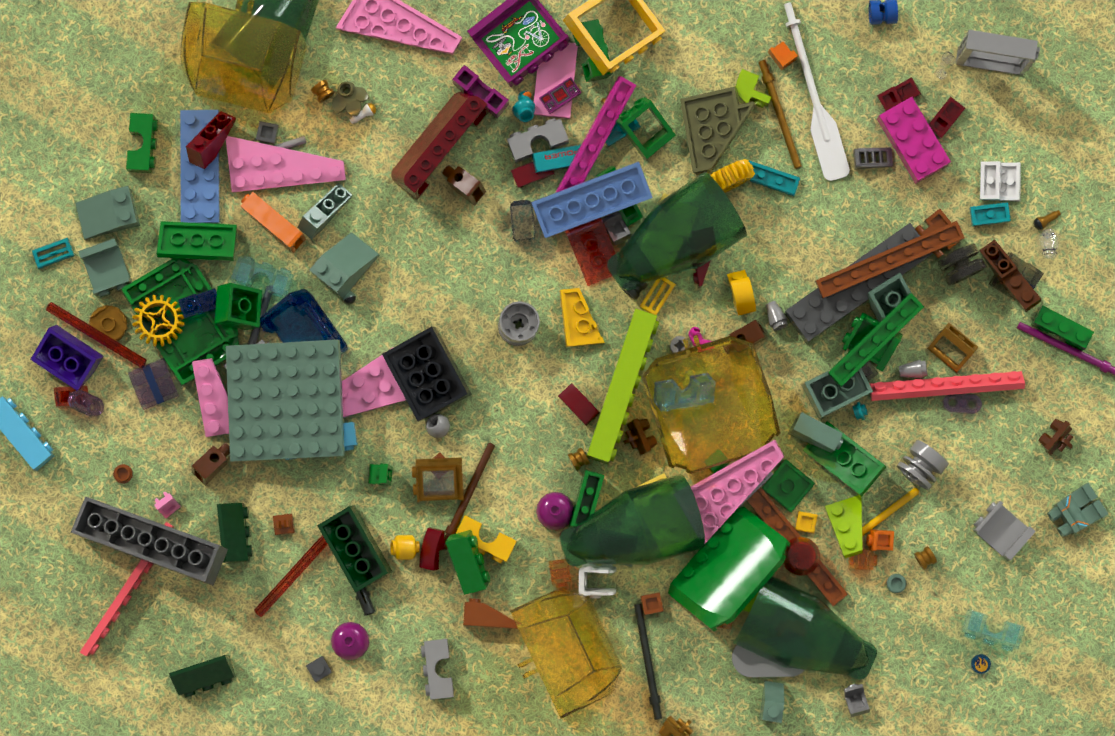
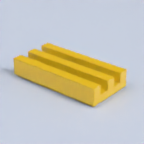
(649, 309)

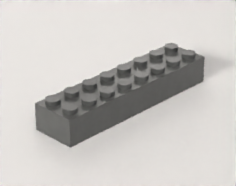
(815, 315)
(149, 541)

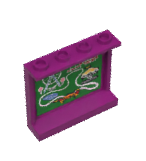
(518, 38)

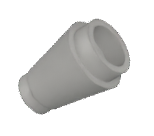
(776, 316)
(914, 369)

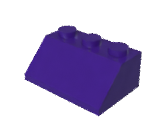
(66, 357)

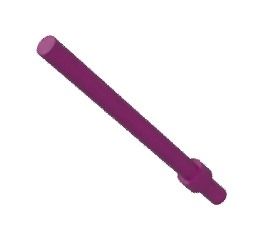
(1104, 366)

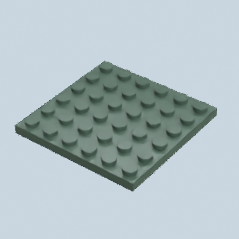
(285, 400)

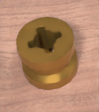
(322, 91)
(578, 459)
(925, 557)

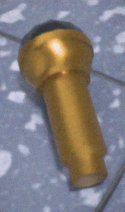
(1041, 222)

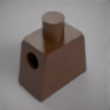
(464, 184)
(753, 332)
(205, 469)

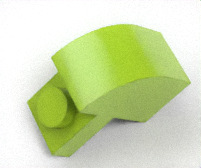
(745, 89)

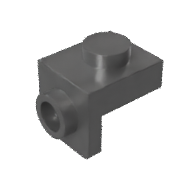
(616, 228)
(856, 700)

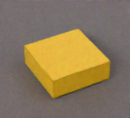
(806, 522)

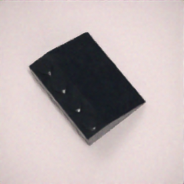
(426, 373)

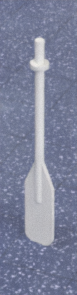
(823, 127)

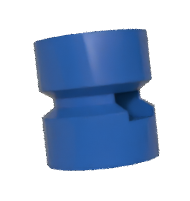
(889, 13)

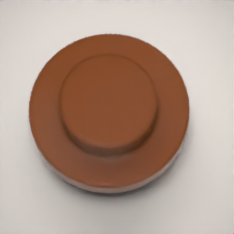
(123, 473)

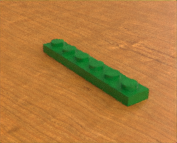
(875, 339)

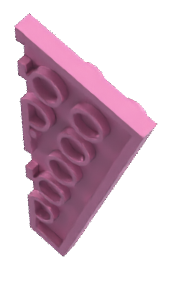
(397, 23)
(268, 166)
(370, 388)
(728, 488)

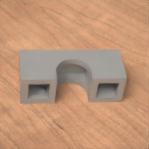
(552, 132)
(437, 686)

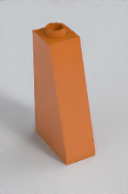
(273, 221)

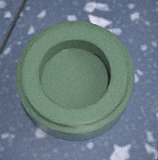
(896, 583)

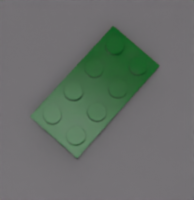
(197, 241)
(849, 464)

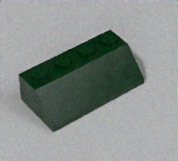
(354, 548)

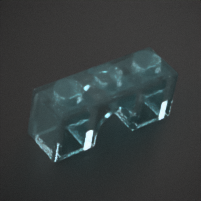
(248, 270)
(698, 392)
(975, 626)

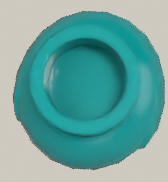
(525, 107)

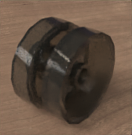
(961, 263)

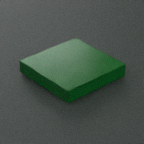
(788, 485)

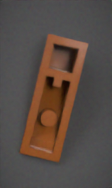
(483, 615)

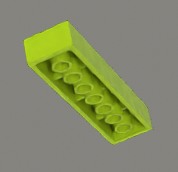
(622, 385)

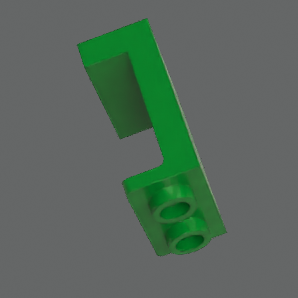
(861, 328)

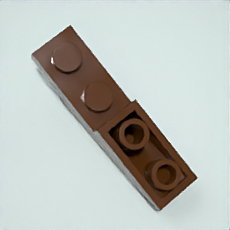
(1009, 276)

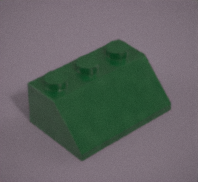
(234, 532)
(203, 676)

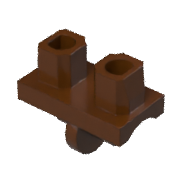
(637, 437)
(1060, 437)

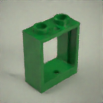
(655, 142)

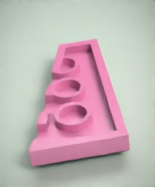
(212, 398)

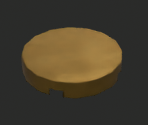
(115, 323)

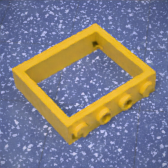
(592, 49)

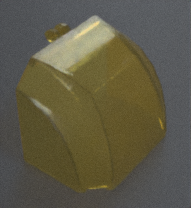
(240, 56)
(722, 430)
(568, 649)

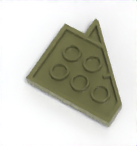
(712, 124)

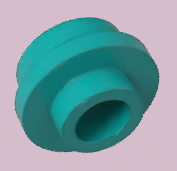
(860, 411)

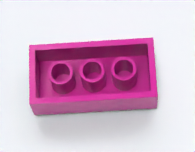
(913, 140)

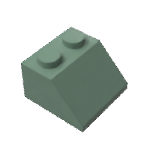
(887, 296)

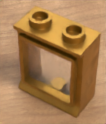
(438, 479)

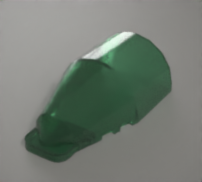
(679, 234)
(638, 527)
(803, 633)

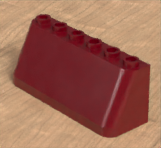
(437, 142)

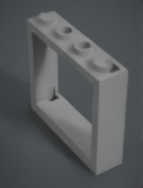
(997, 52)

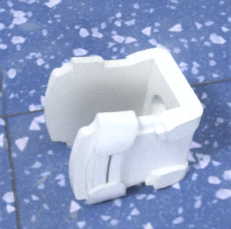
(595, 592)

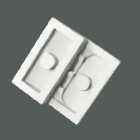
(1000, 181)

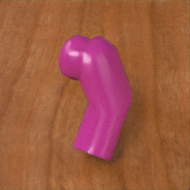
(696, 331)

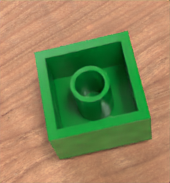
(238, 306)

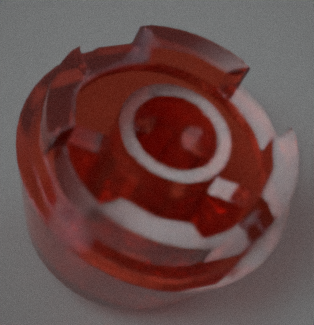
(801, 556)

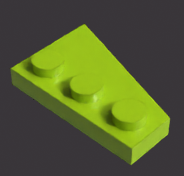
(847, 524)

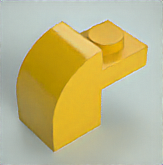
(742, 292)

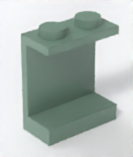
(105, 267)

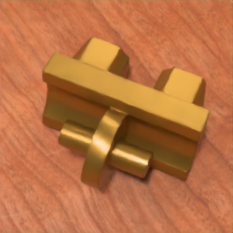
(674, 727)

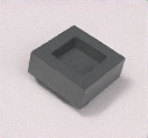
(267, 132)
(319, 669)

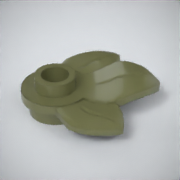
(350, 102)

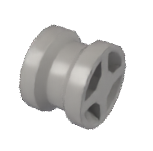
(679, 347)

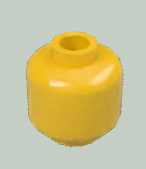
(404, 547)

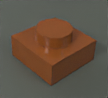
(652, 603)

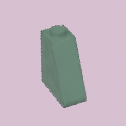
(816, 433)
(772, 702)

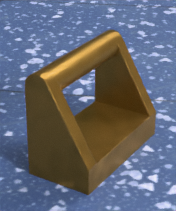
(958, 340)

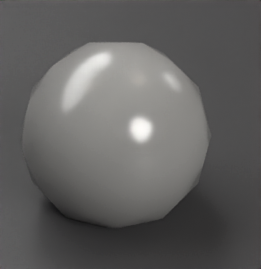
(437, 426)

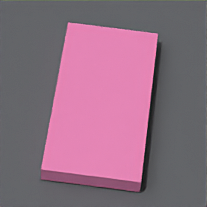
(551, 75)

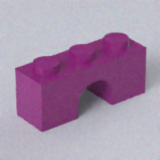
(471, 84)

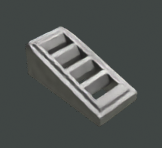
(857, 158)

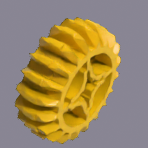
(733, 175)
(150, 317)

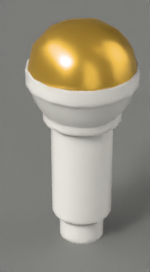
(368, 110)

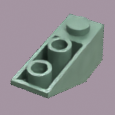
(324, 211)

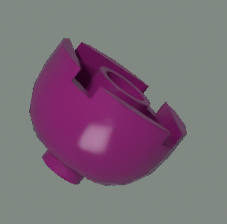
(555, 511)
(350, 641)

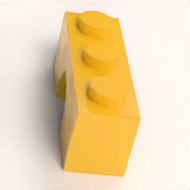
(500, 548)

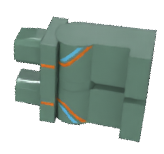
(1071, 513)

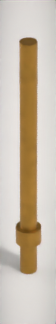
(768, 79)

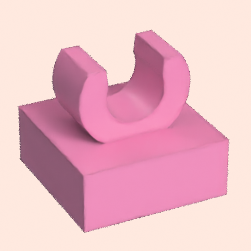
(167, 505)

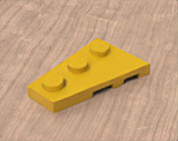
(577, 321)

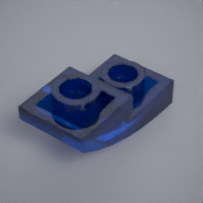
(198, 303)

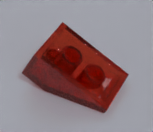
(592, 249)

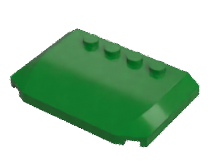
(199, 335)
(729, 569)

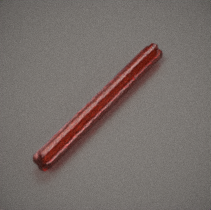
(96, 335)
(291, 576)

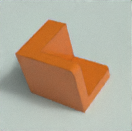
(782, 55)

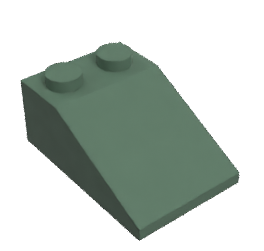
(107, 213)
(344, 264)
(829, 397)

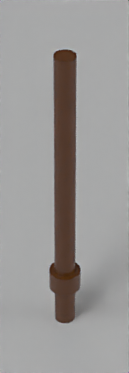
(452, 529)

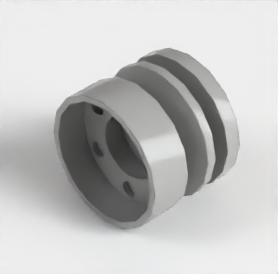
(529, 321)
(922, 465)

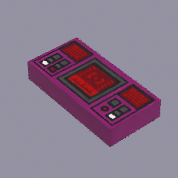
(560, 95)

